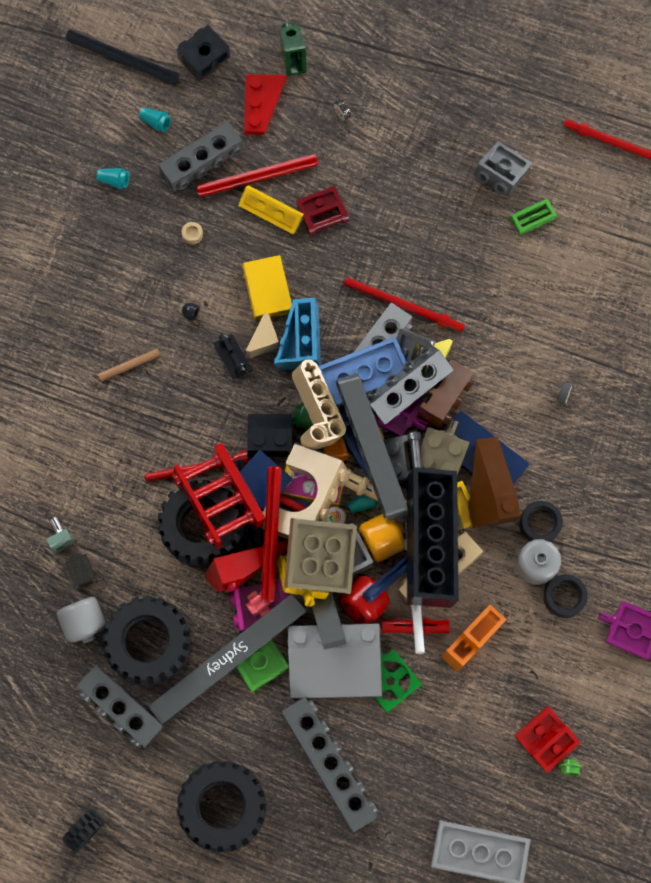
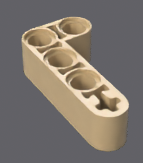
(317, 400)

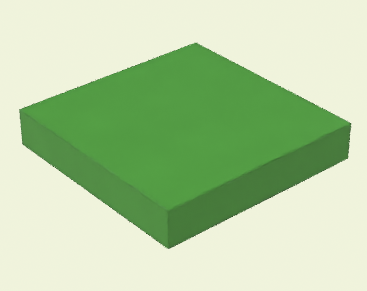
(263, 666)

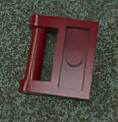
(320, 204)

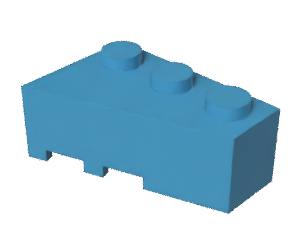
(301, 336)

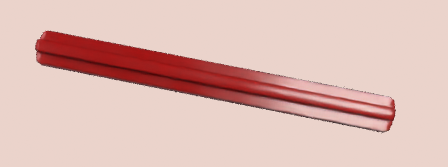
(257, 175)
(271, 534)

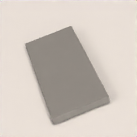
(480, 853)

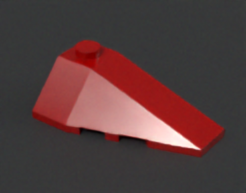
(234, 569)

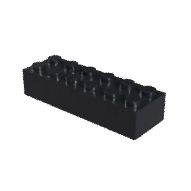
(432, 538)

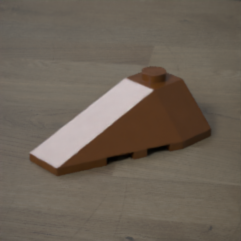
(492, 489)

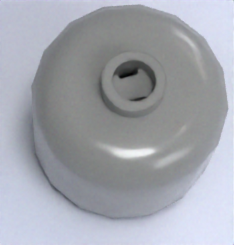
(538, 562)
(81, 620)

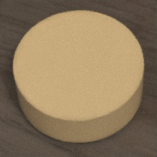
(192, 233)

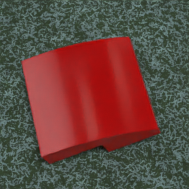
(547, 739)

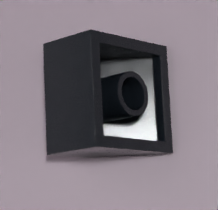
(269, 434)

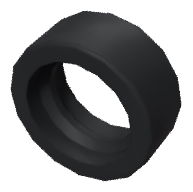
(545, 506)
(582, 596)

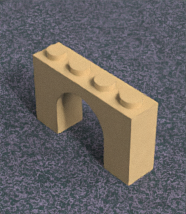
(328, 474)

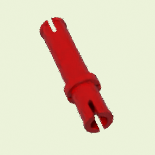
(406, 626)

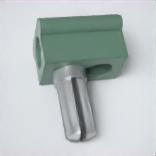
(61, 539)

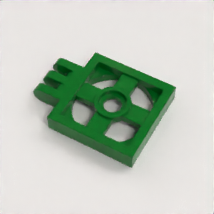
(397, 675)

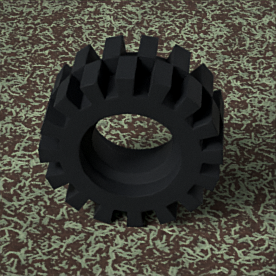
(83, 830)

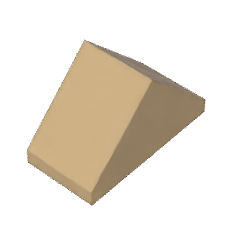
(264, 338)

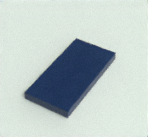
(471, 431)

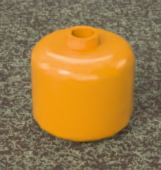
(382, 537)

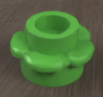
(570, 768)

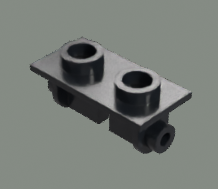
(232, 356)

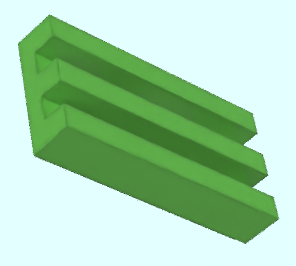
(518, 224)

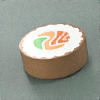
(336, 515)

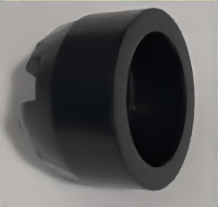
(190, 311)

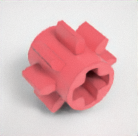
(256, 605)

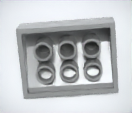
(336, 671)

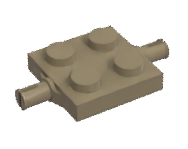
(443, 449)

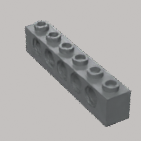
(307, 709)

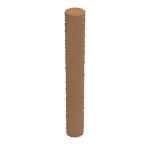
(129, 364)

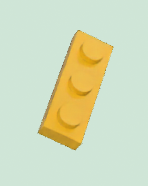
(270, 209)

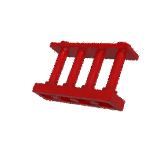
(230, 477)

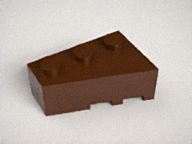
(446, 396)

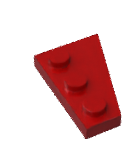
(260, 101)

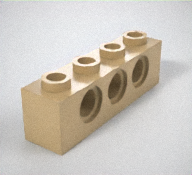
(469, 553)

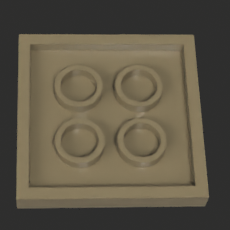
(320, 555)

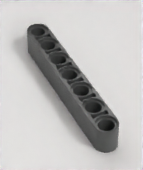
(372, 447)

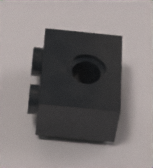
(204, 41)

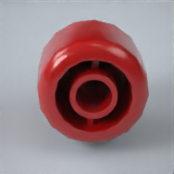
(358, 608)

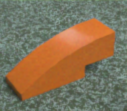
(473, 638)

